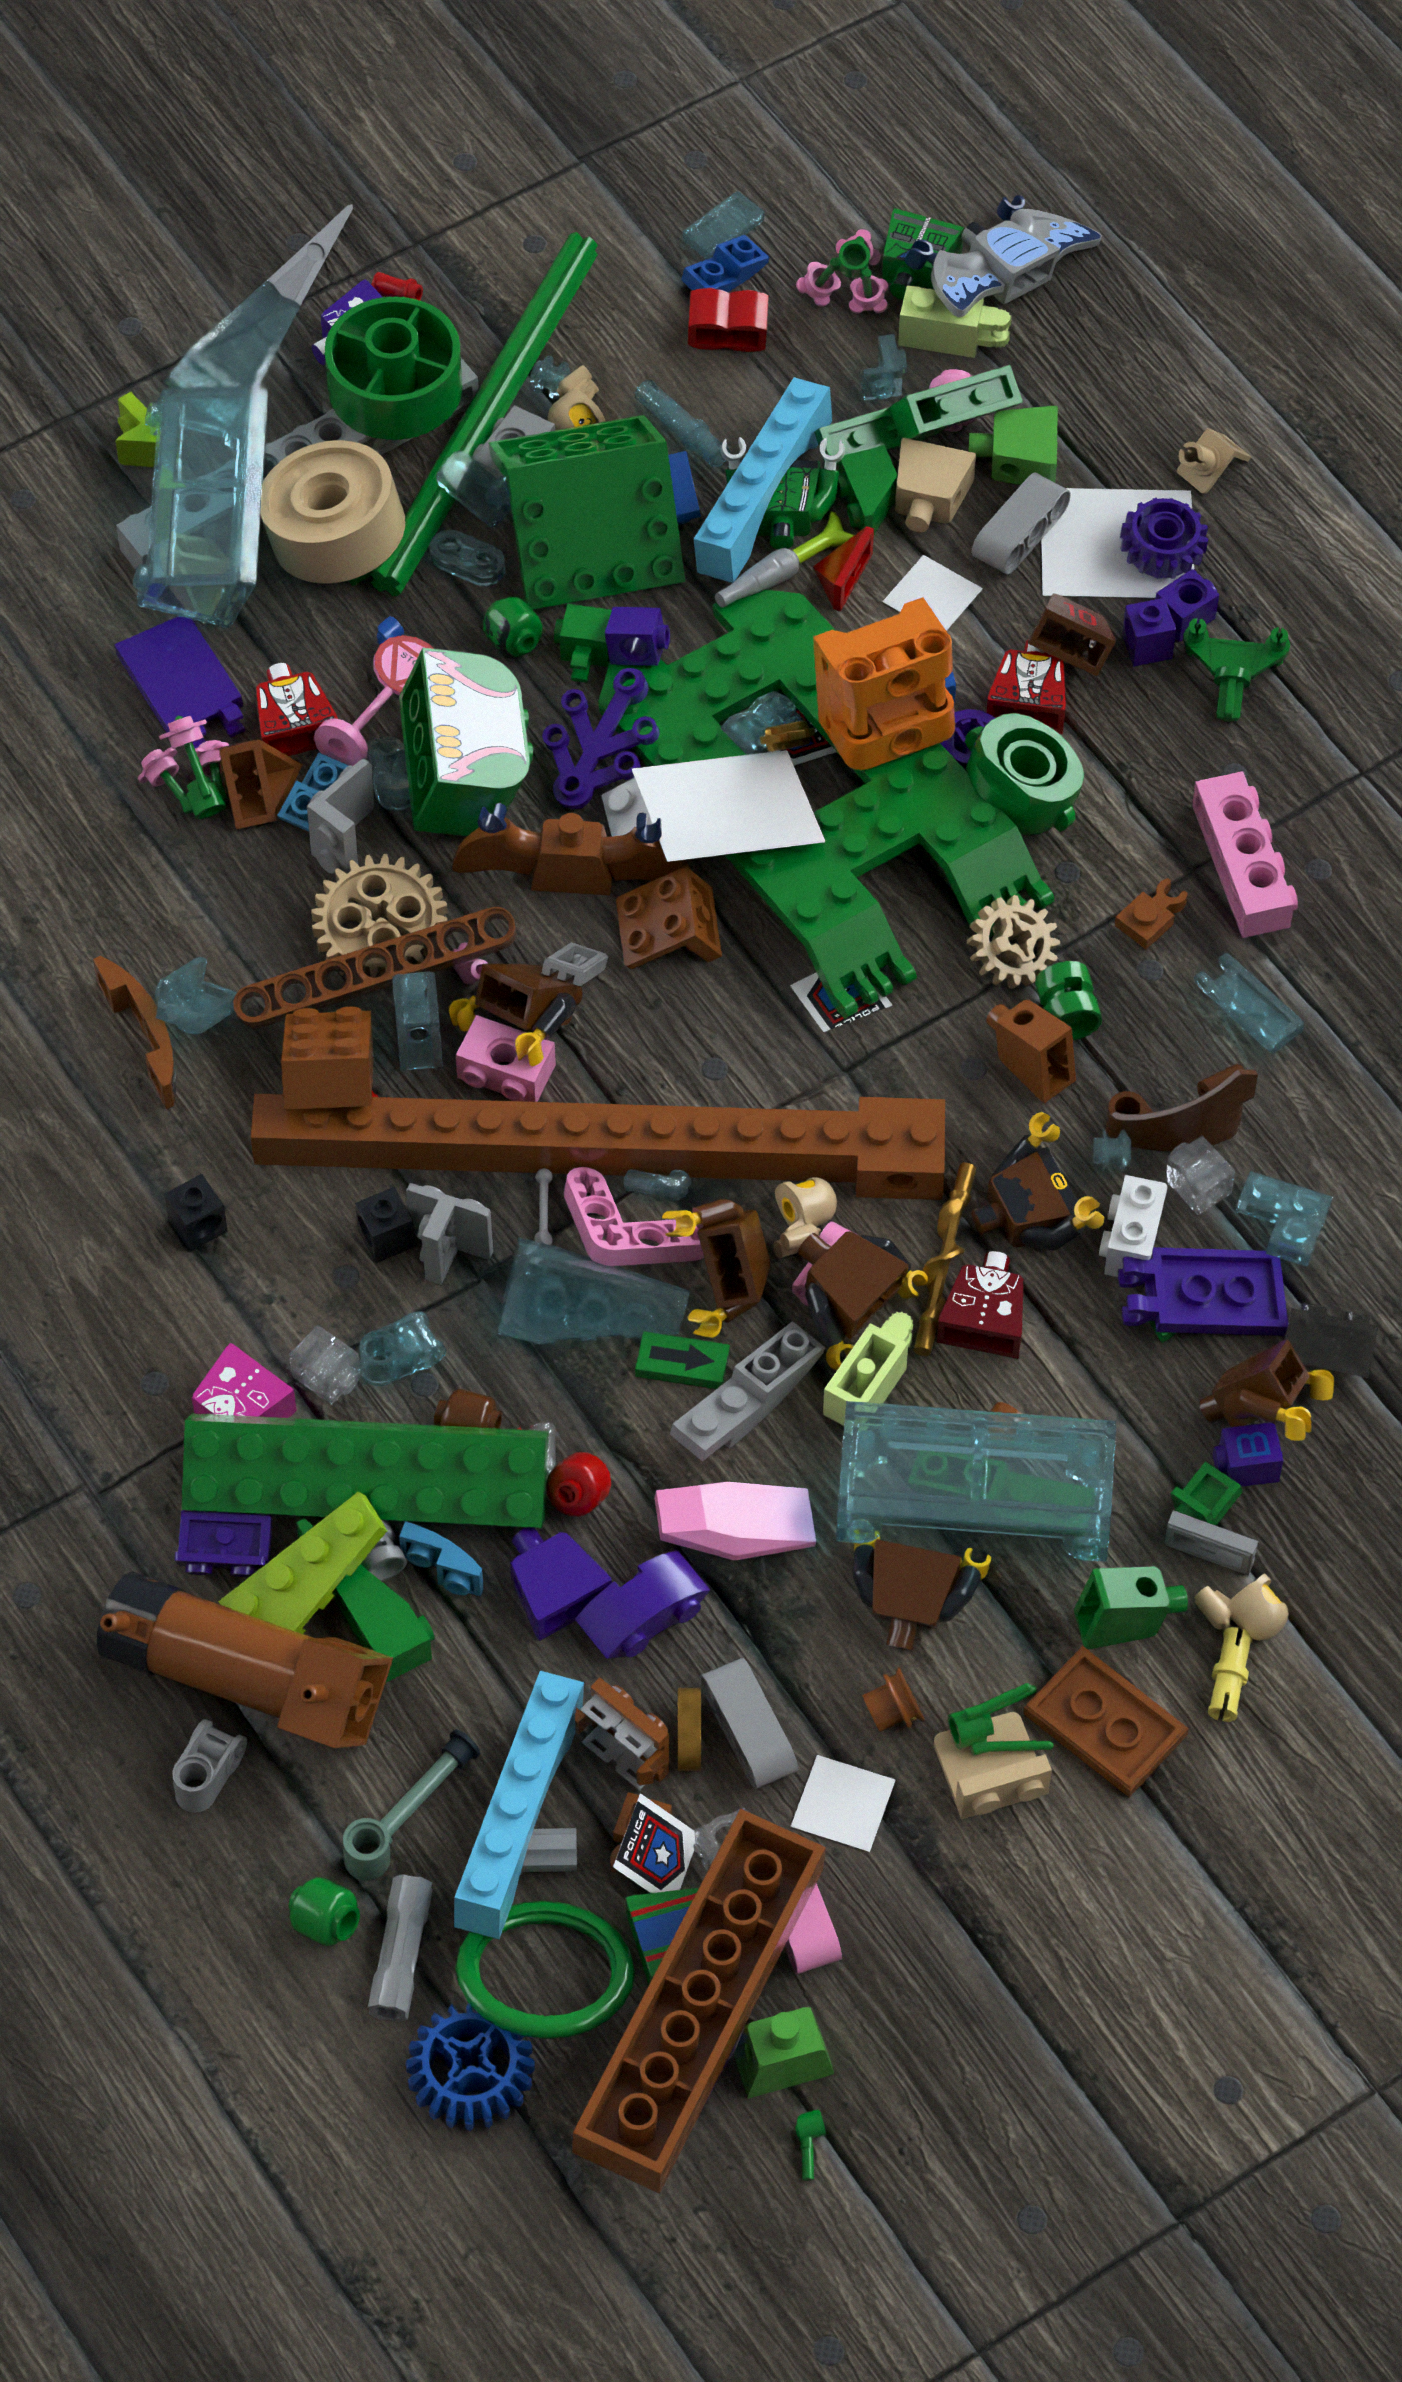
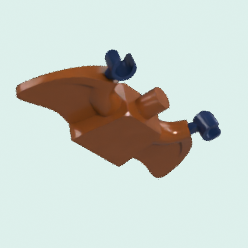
(566, 853)

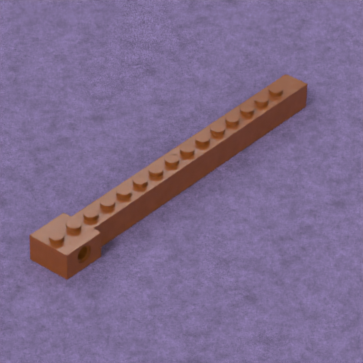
(884, 1147)

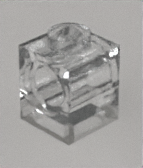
(1199, 1174)
(325, 1365)

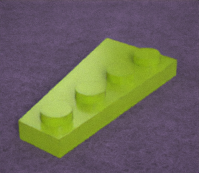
(309, 1569)

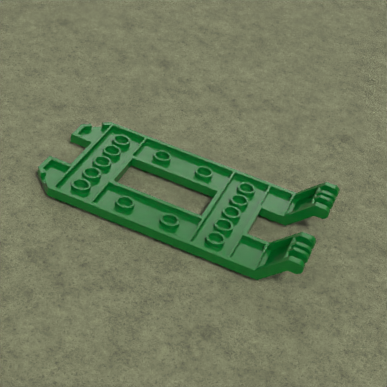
(902, 804)

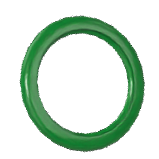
(554, 2025)

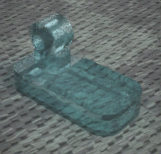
(475, 488)

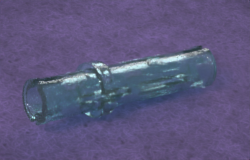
(692, 432)

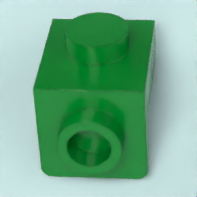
(1207, 1495)

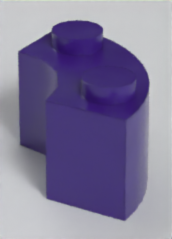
(630, 1615)

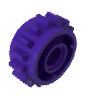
(1163, 538)

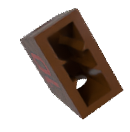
(1070, 632)

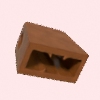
(1034, 1047)

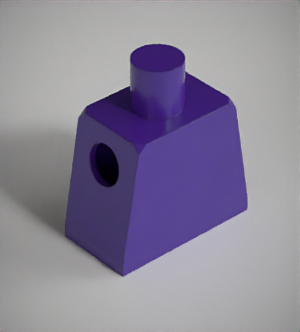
(554, 1579)

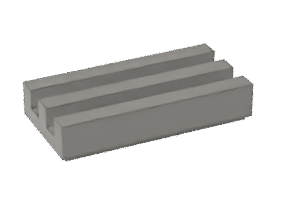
(584, 965)
(1210, 1542)

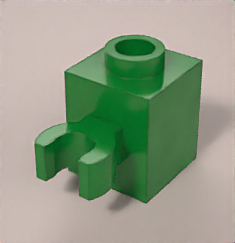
(583, 639)

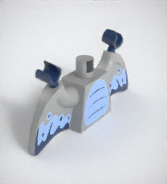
(1004, 258)

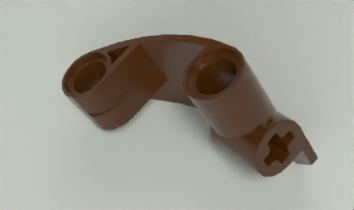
(1212, 1115)

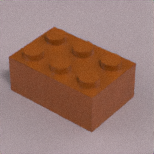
(327, 1059)

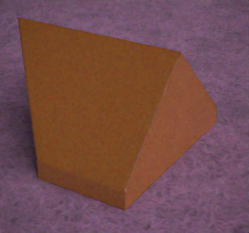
(256, 781)

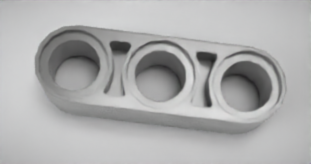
(1021, 523)
(749, 1723)

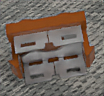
(626, 1732)

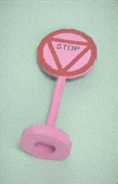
(392, 667)

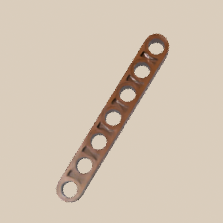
(390, 951)

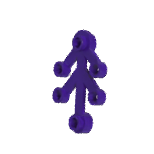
(599, 743)

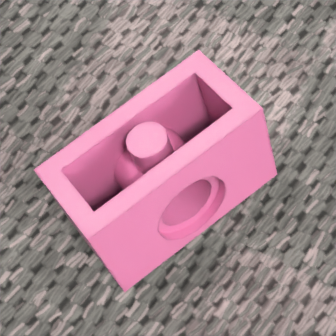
(494, 1043)

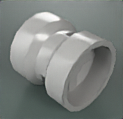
(385, 1558)

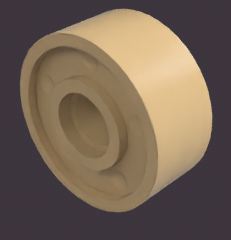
(332, 511)

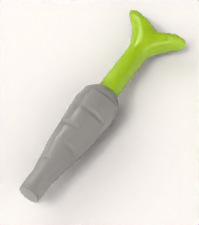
(782, 564)

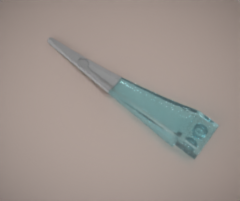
(248, 338)

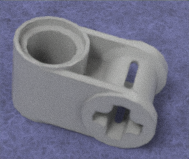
(207, 1758)

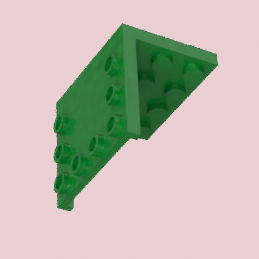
(591, 510)

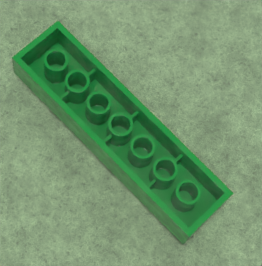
(400, 1468)

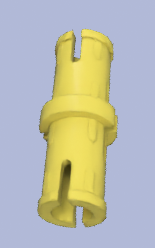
(1230, 1674)

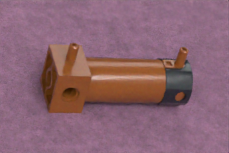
(311, 1684)

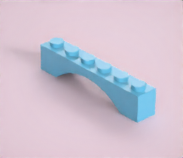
(734, 521)
(504, 1837)

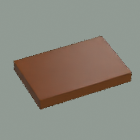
(1105, 1721)

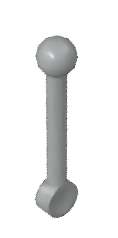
(543, 1177)

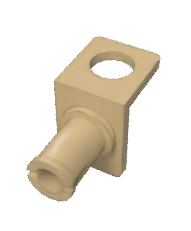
(1208, 459)

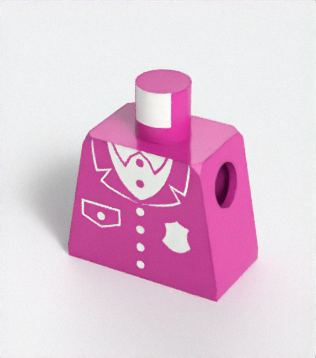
(243, 1388)

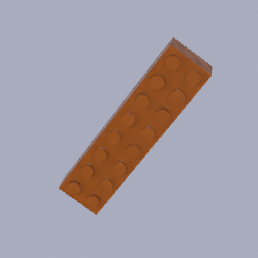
(698, 2001)

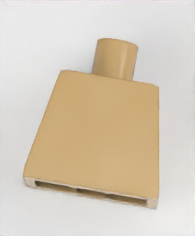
(931, 482)

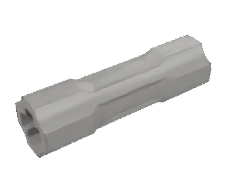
(393, 1980)

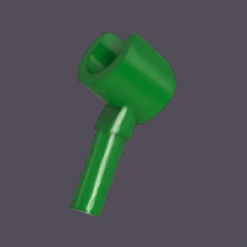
(809, 2126)

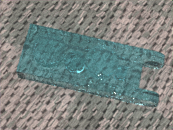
(1251, 1004)

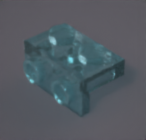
(191, 1001)

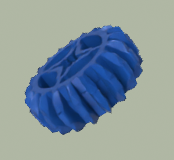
(451, 2097)

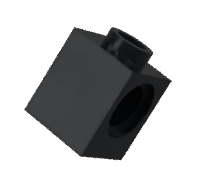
(196, 1212)
(385, 1224)

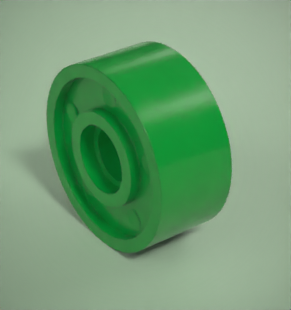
(393, 368)

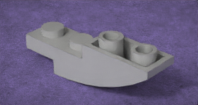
(750, 1394)

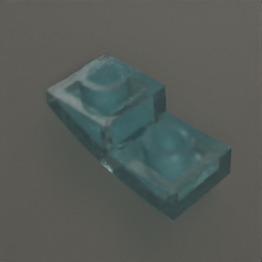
(750, 724)

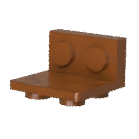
(667, 916)

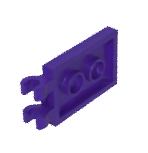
(181, 676)
(1206, 1291)

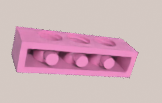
(1254, 908)

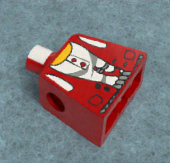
(1030, 685)
(291, 709)

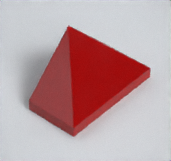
(844, 566)

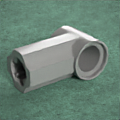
(551, 1851)

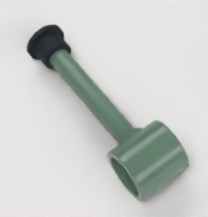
(378, 1833)

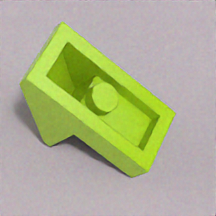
(137, 444)

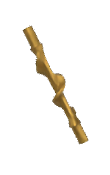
(937, 1267)

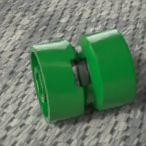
(1068, 994)

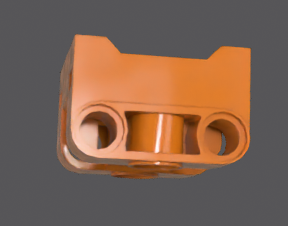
(885, 686)

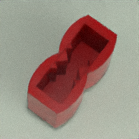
(728, 320)

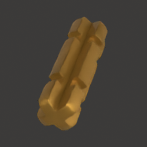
(787, 736)

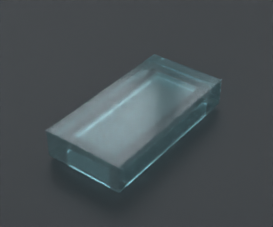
(723, 223)

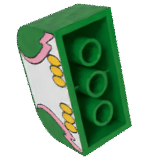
(462, 739)

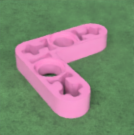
(622, 1239)

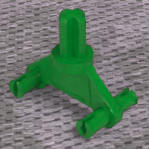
(1234, 663)

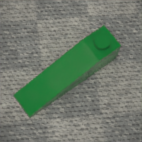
(381, 1618)

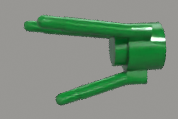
(974, 1724)

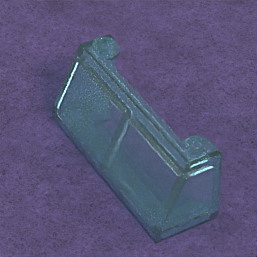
(204, 502)
(977, 1474)

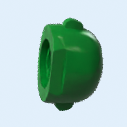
(1025, 772)

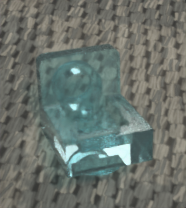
(887, 378)

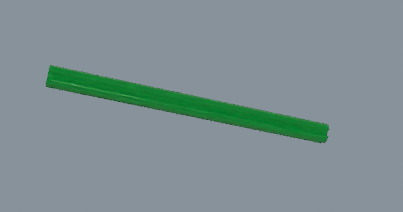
(489, 405)

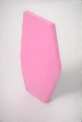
(736, 1519)

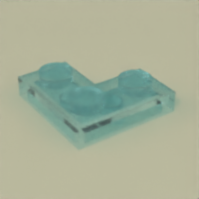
(1294, 1211)

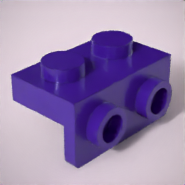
(224, 1541)

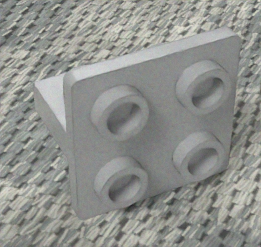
(447, 1226)

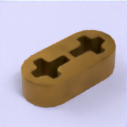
(689, 1729)

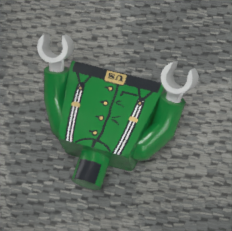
(800, 497)

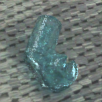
(669, 1187)

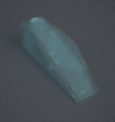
(570, 1296)

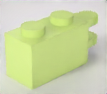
(932, 327)
(870, 1367)

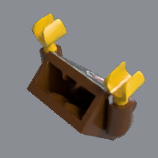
(733, 1257)
(1264, 1388)

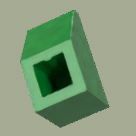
(868, 485)

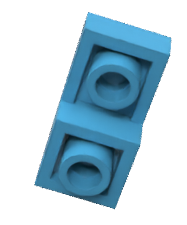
(319, 777)
(455, 1568)

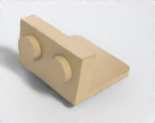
(993, 1778)

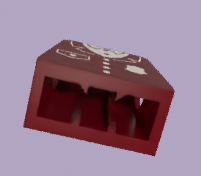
(984, 1308)

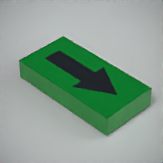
(682, 1360)

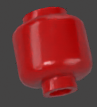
(578, 1484)

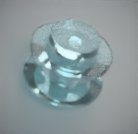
(548, 376)
(1112, 1150)

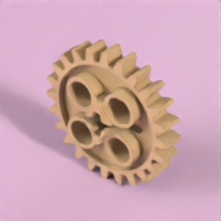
(402, 892)

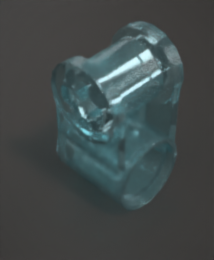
(407, 1348)

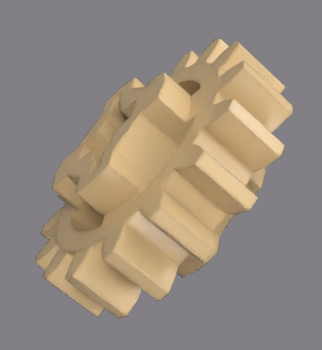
(1016, 956)

